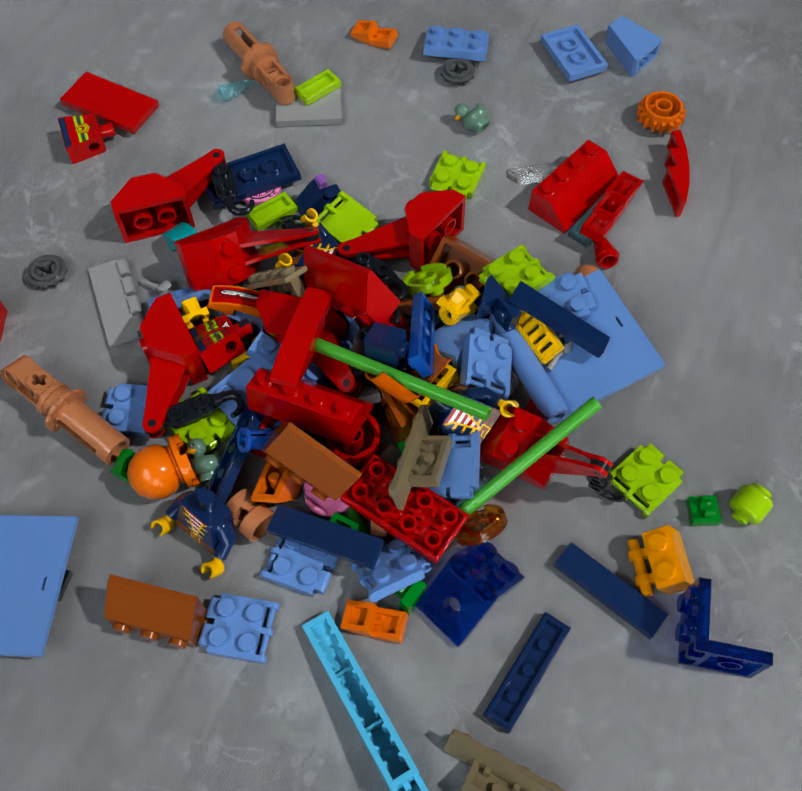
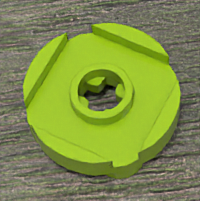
(429, 280)

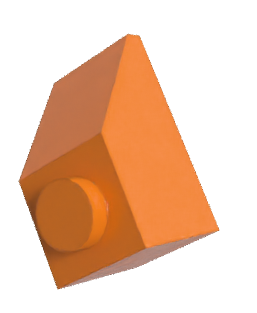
(275, 486)

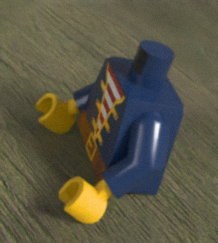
(326, 244)
(461, 423)
(204, 520)

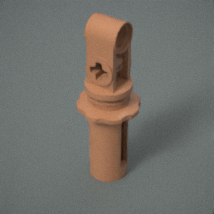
(260, 62)
(65, 409)

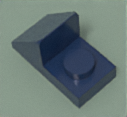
(316, 198)
(495, 302)

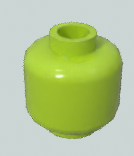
(751, 504)

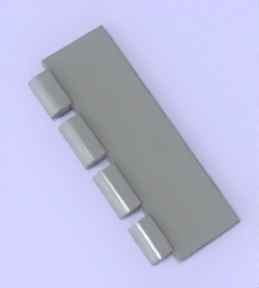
(117, 301)

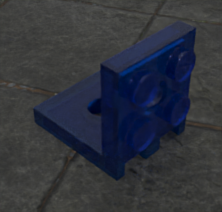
(477, 580)
(694, 641)

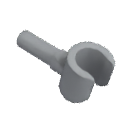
(161, 289)
(567, 348)

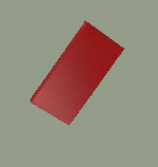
(110, 102)
(426, 522)

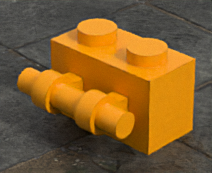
(667, 561)

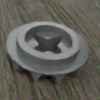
(464, 67)
(45, 264)

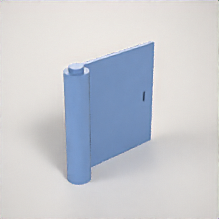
(579, 373)
(31, 577)

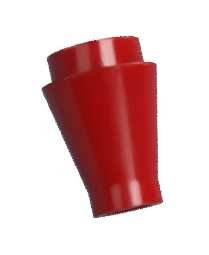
(605, 254)

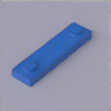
(422, 335)

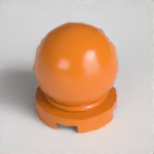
(160, 469)

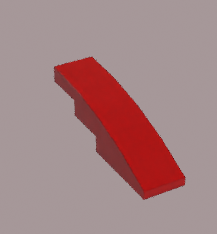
(677, 176)
(611, 207)
(301, 338)

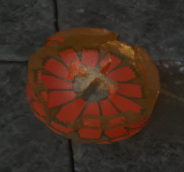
(482, 526)

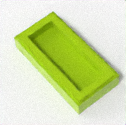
(317, 87)
(270, 210)

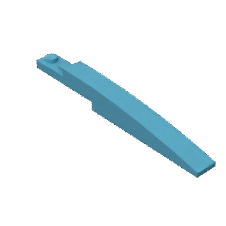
(363, 706)

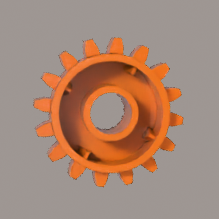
(661, 112)

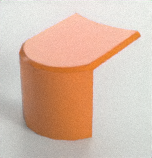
(399, 391)

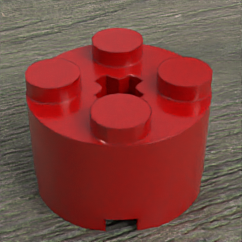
(362, 448)

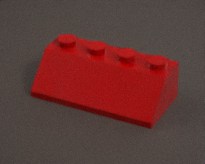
(573, 187)
(354, 287)
(309, 407)

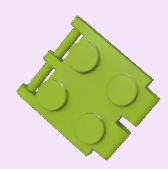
(457, 174)
(348, 219)
(517, 267)
(211, 427)
(647, 478)

